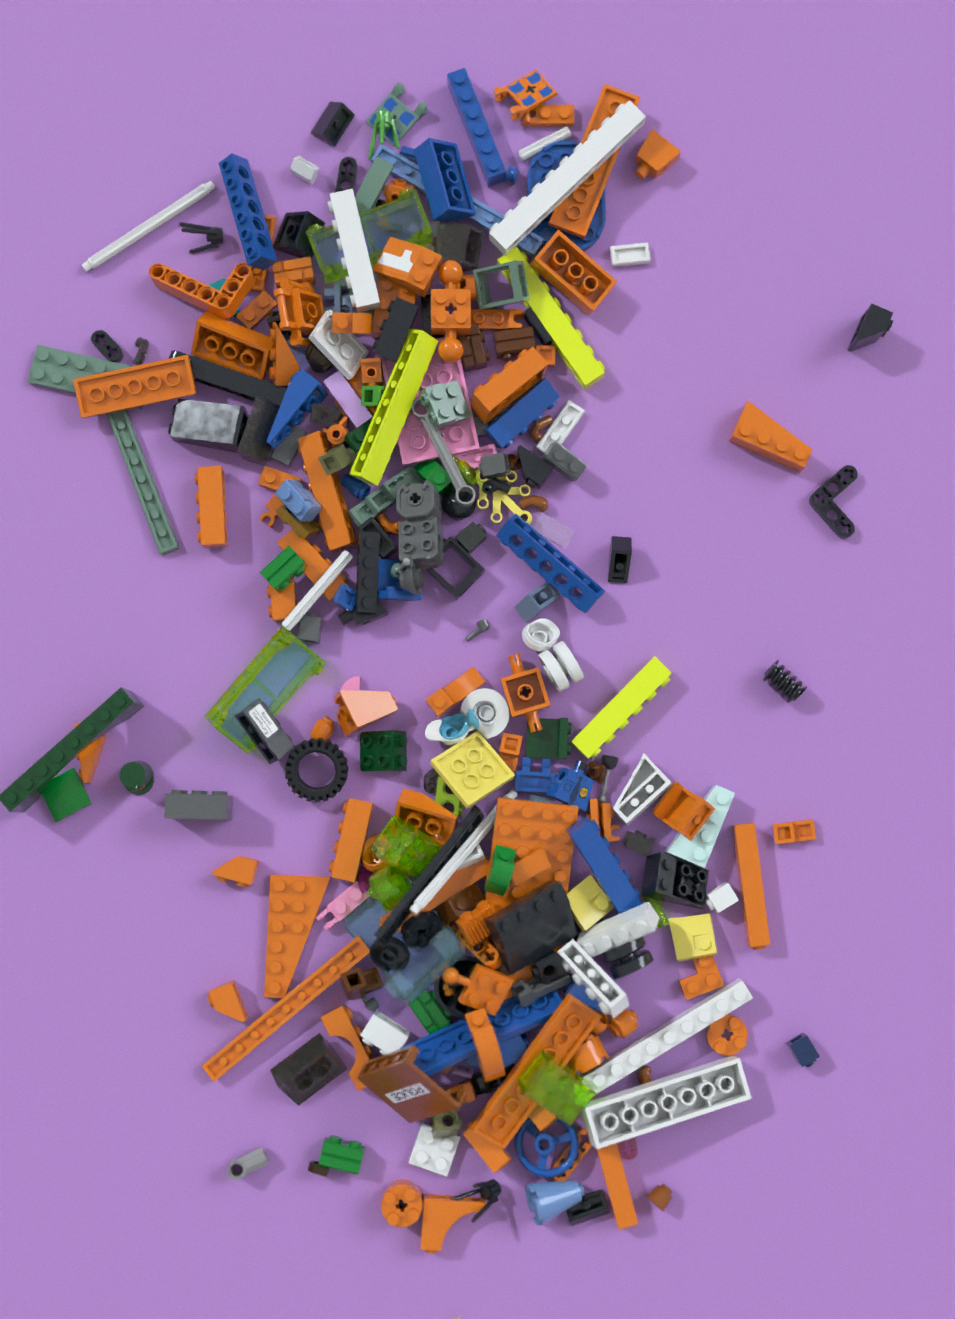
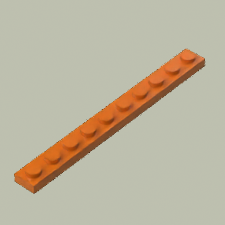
(286, 1008)

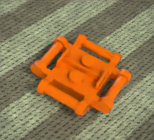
(301, 310)

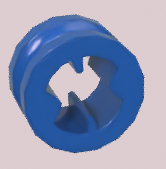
(511, 174)

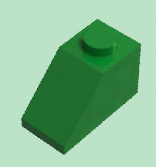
(435, 474)

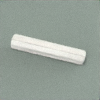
(533, 149)

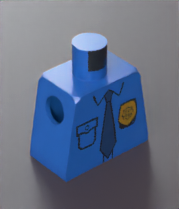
(572, 786)

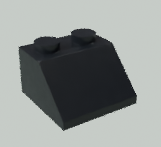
(292, 234)
(872, 326)

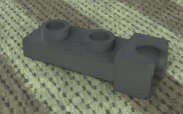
(534, 988)

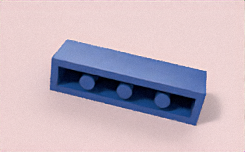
(522, 413)

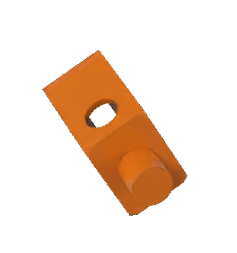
(655, 156)

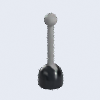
(610, 763)

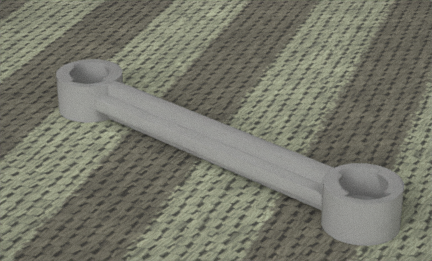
(445, 456)

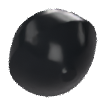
(452, 508)

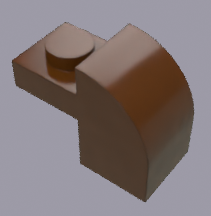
(357, 983)

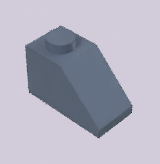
(536, 601)

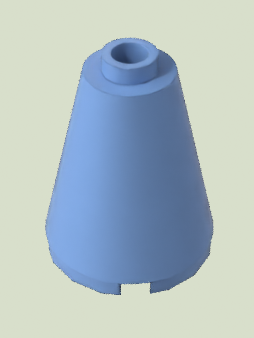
(552, 1198)

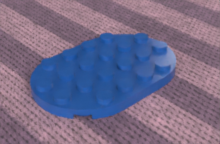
(540, 166)

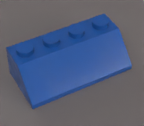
(444, 180)

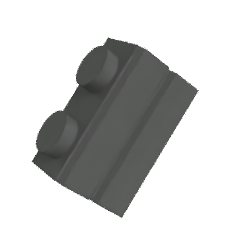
(564, 461)

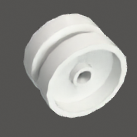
(559, 667)

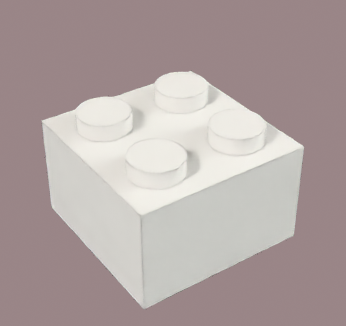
(384, 1033)

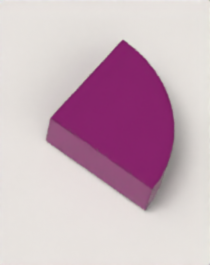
(363, 879)

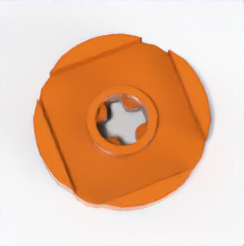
(737, 1039)

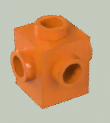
(394, 188)

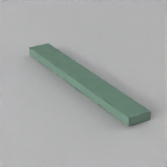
(143, 482)

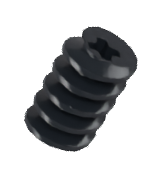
(783, 682)

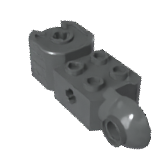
(419, 532)

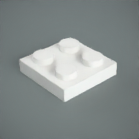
(432, 1153)

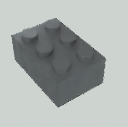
(198, 805)

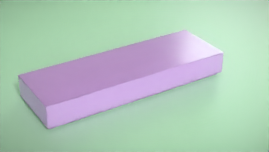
(347, 399)

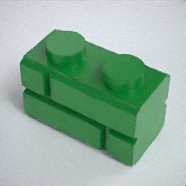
(283, 569)
(430, 1012)
(341, 1154)

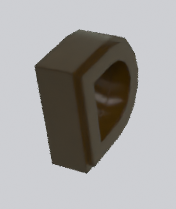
(317, 1169)

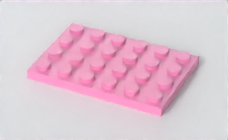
(413, 440)

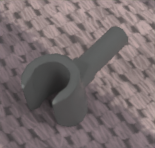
(482, 627)
(370, 1004)

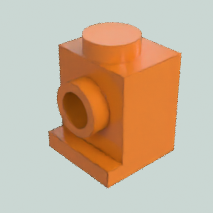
(371, 363)

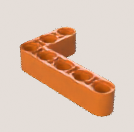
(201, 292)

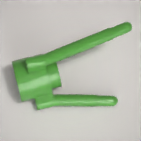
(383, 123)

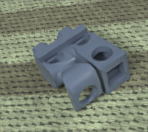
(341, 296)

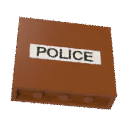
(407, 1087)

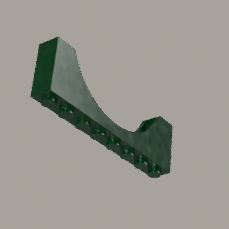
(31, 784)

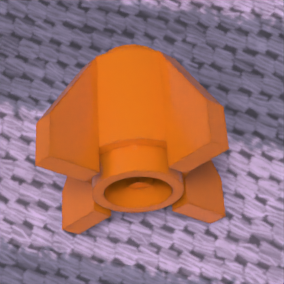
(341, 428)

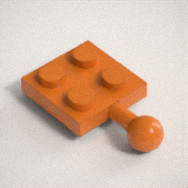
(482, 989)

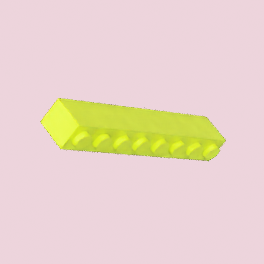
(565, 338)
(394, 407)

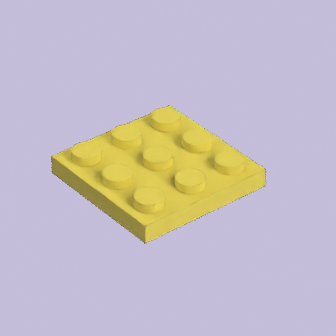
(472, 769)

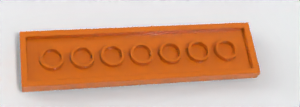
(578, 209)
(558, 1038)

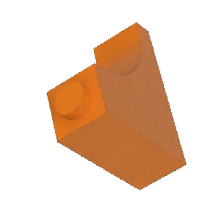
(452, 694)
(440, 1214)

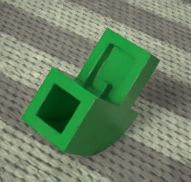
(501, 870)

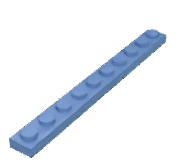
(484, 217)

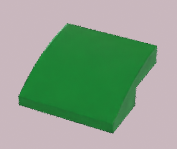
(66, 795)

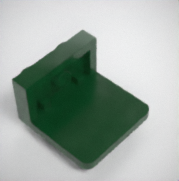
(551, 741)
(383, 751)

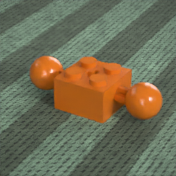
(453, 299)

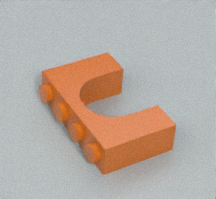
(496, 1157)

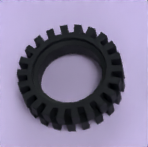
(316, 793)

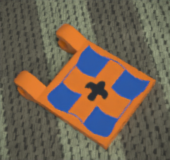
(526, 92)

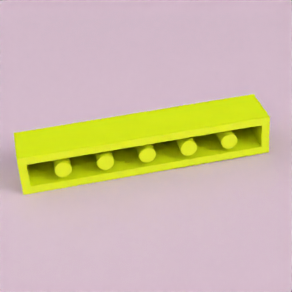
(624, 704)

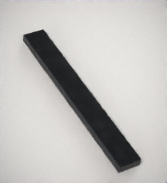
(454, 842)

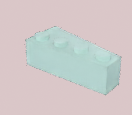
(700, 847)

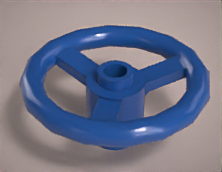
(541, 1170)

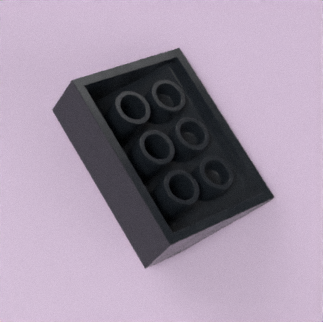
(532, 926)

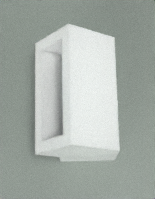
(304, 170)

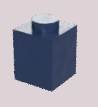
(803, 1050)

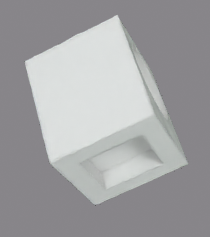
(721, 897)

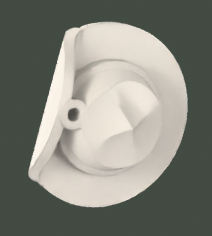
(490, 710)

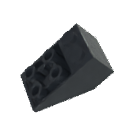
(674, 881)

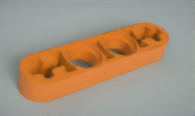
(481, 955)

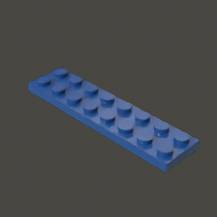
(456, 1043)

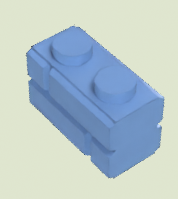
(298, 500)

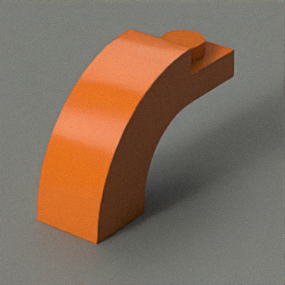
(486, 1045)

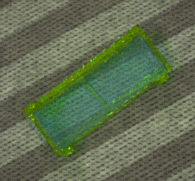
(397, 219)
(271, 677)

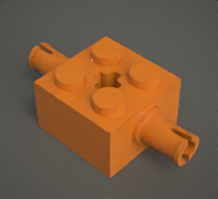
(518, 704)

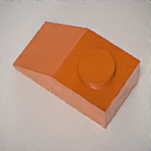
(228, 1001)

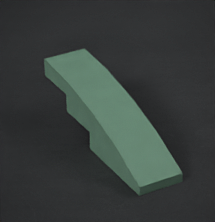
(373, 185)
(384, 496)

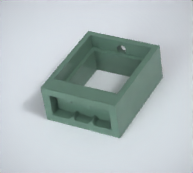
(518, 281)

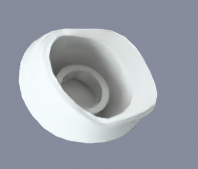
(540, 634)

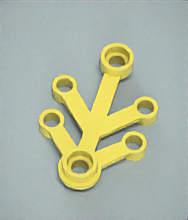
(499, 496)

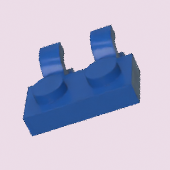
(534, 781)

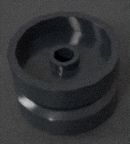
(628, 957)

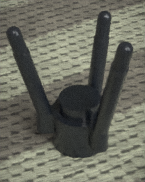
(213, 235)
(488, 1190)

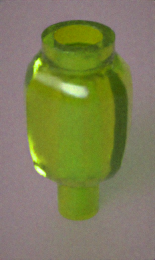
(466, 471)

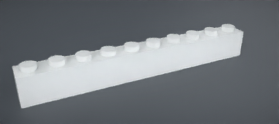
(566, 177)
(668, 1035)

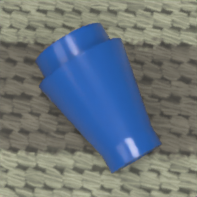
(356, 486)

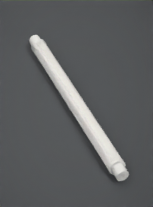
(148, 226)
(457, 859)

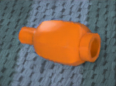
(323, 729)

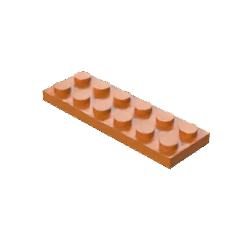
(135, 386)

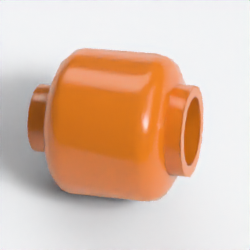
(623, 1023)

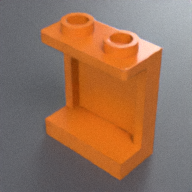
(683, 810)

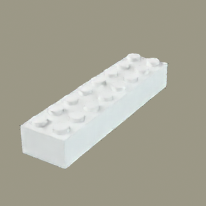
(665, 1101)

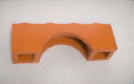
(339, 1023)

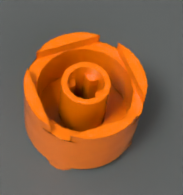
(588, 1055)
(393, 1211)

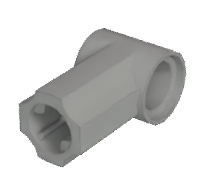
(249, 1163)

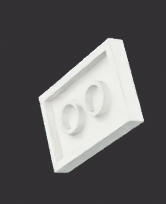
(340, 348)

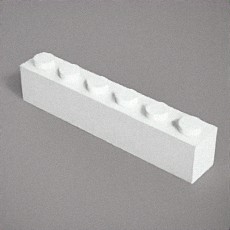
(355, 251)

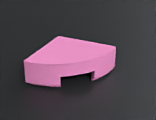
(352, 684)

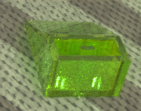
(405, 847)

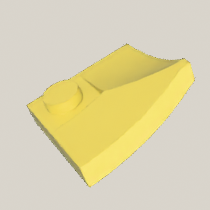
(588, 903)
(693, 937)

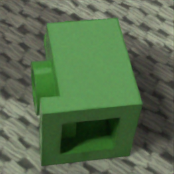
(371, 395)

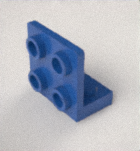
(389, 587)

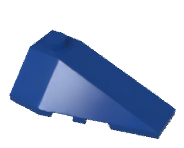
(297, 401)

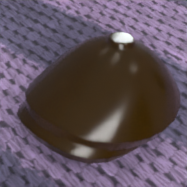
(317, 360)

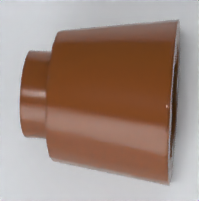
(660, 1196)

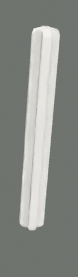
(317, 590)

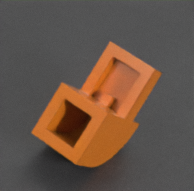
(352, 323)

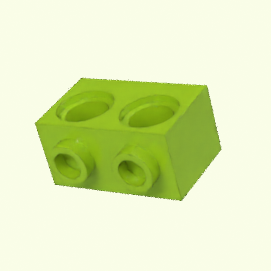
(443, 797)

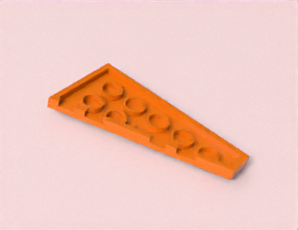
(291, 915)

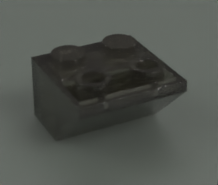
(459, 243)

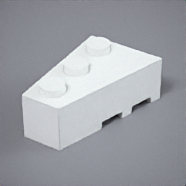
(641, 790)

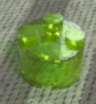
(388, 886)

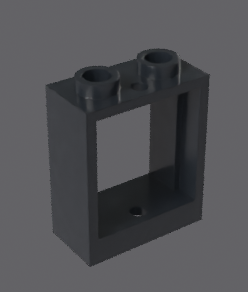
(469, 580)

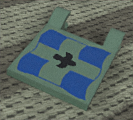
(400, 112)

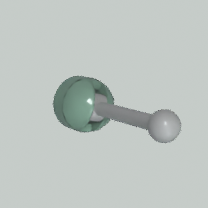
(399, 567)

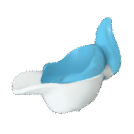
(452, 728)

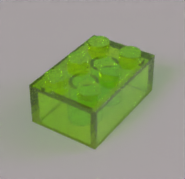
(556, 1088)

